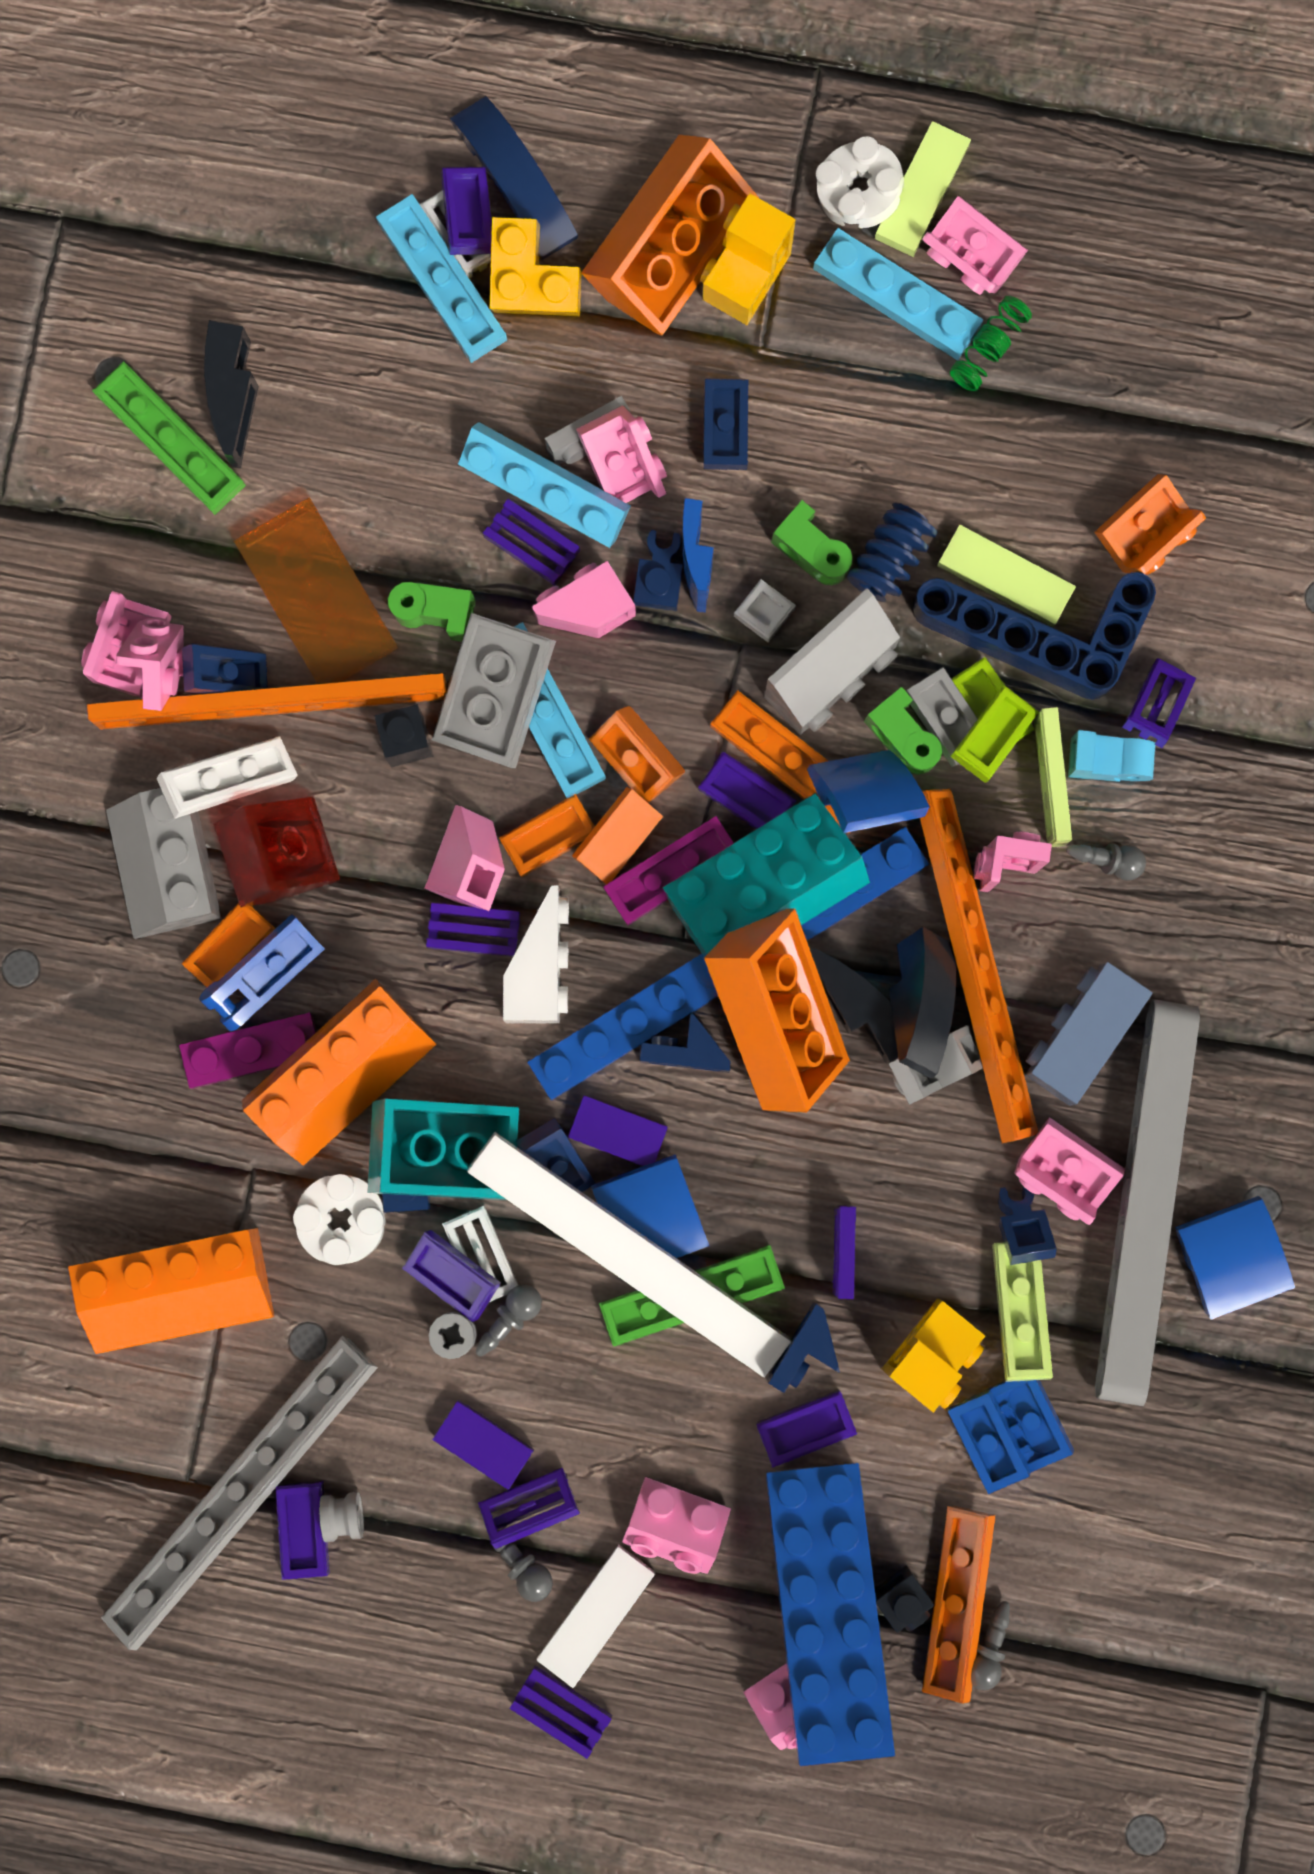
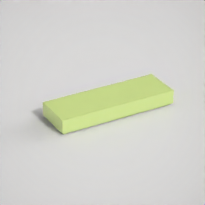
(923, 188)
(1006, 576)
(1052, 777)
(1022, 1318)

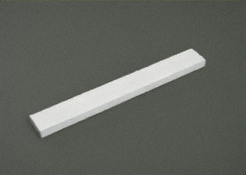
(628, 1254)

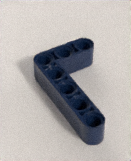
(1039, 637)

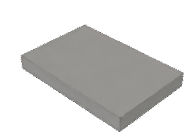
(493, 690)

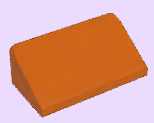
(636, 754)

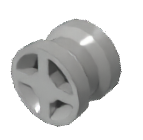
(462, 1331)
(341, 1517)

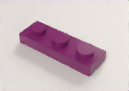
(642, 886)
(245, 1050)

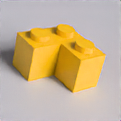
(755, 252)
(519, 281)
(933, 1354)

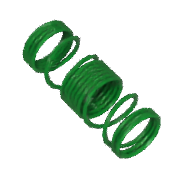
(990, 343)

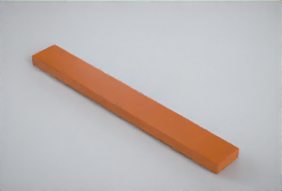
(271, 701)
(977, 968)

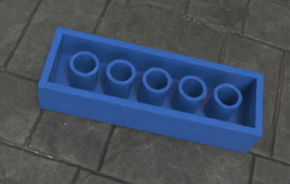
(829, 1615)

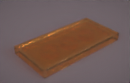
(316, 594)

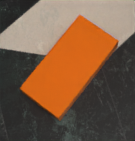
(547, 835)
(617, 836)
(228, 944)

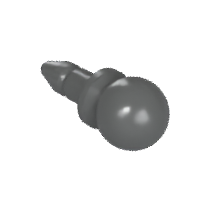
(1125, 861)
(521, 1305)
(532, 1580)
(986, 1667)

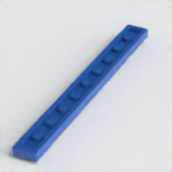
(692, 986)

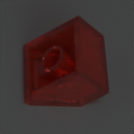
(276, 850)

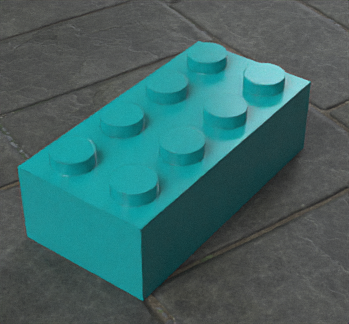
(786, 864)

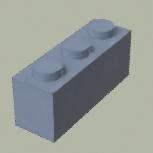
(1086, 1032)

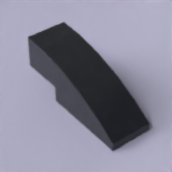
(229, 387)
(924, 1000)
(858, 1003)

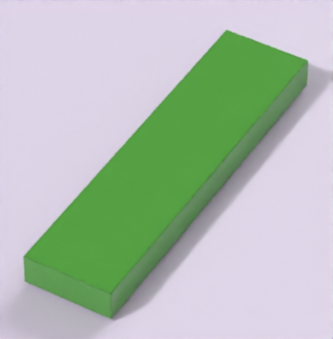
(169, 438)
(741, 1277)

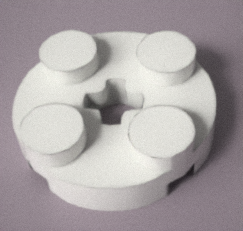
(854, 161)
(314, 1216)

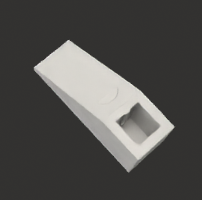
(533, 976)

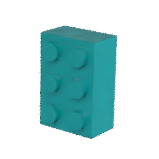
(430, 1145)

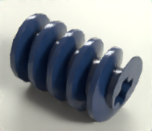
(891, 551)

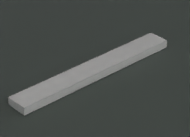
(238, 1493)

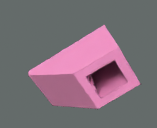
(588, 605)
(467, 861)

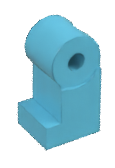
(1110, 757)

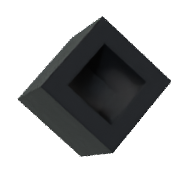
(404, 735)

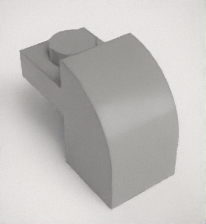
(959, 1061)

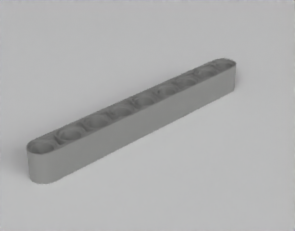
(1147, 1203)

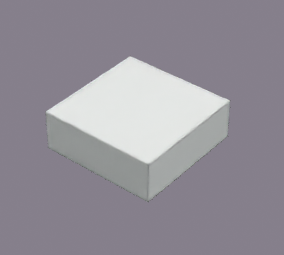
(764, 610)

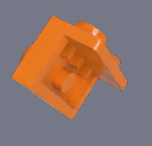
(1149, 527)

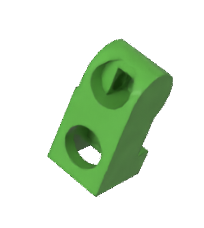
(811, 549)
(432, 605)
(902, 735)

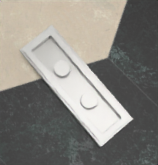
(226, 777)
(595, 1616)

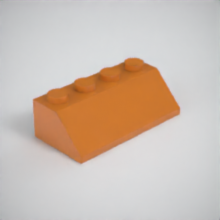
(668, 233)
(778, 1011)
(337, 1073)
(172, 1291)

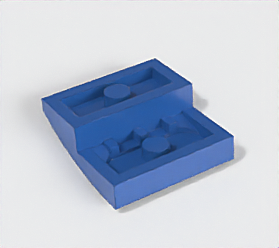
(696, 558)
(868, 790)
(656, 1205)
(1235, 1257)
(1010, 1432)

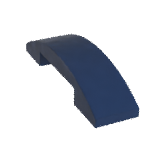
(515, 173)

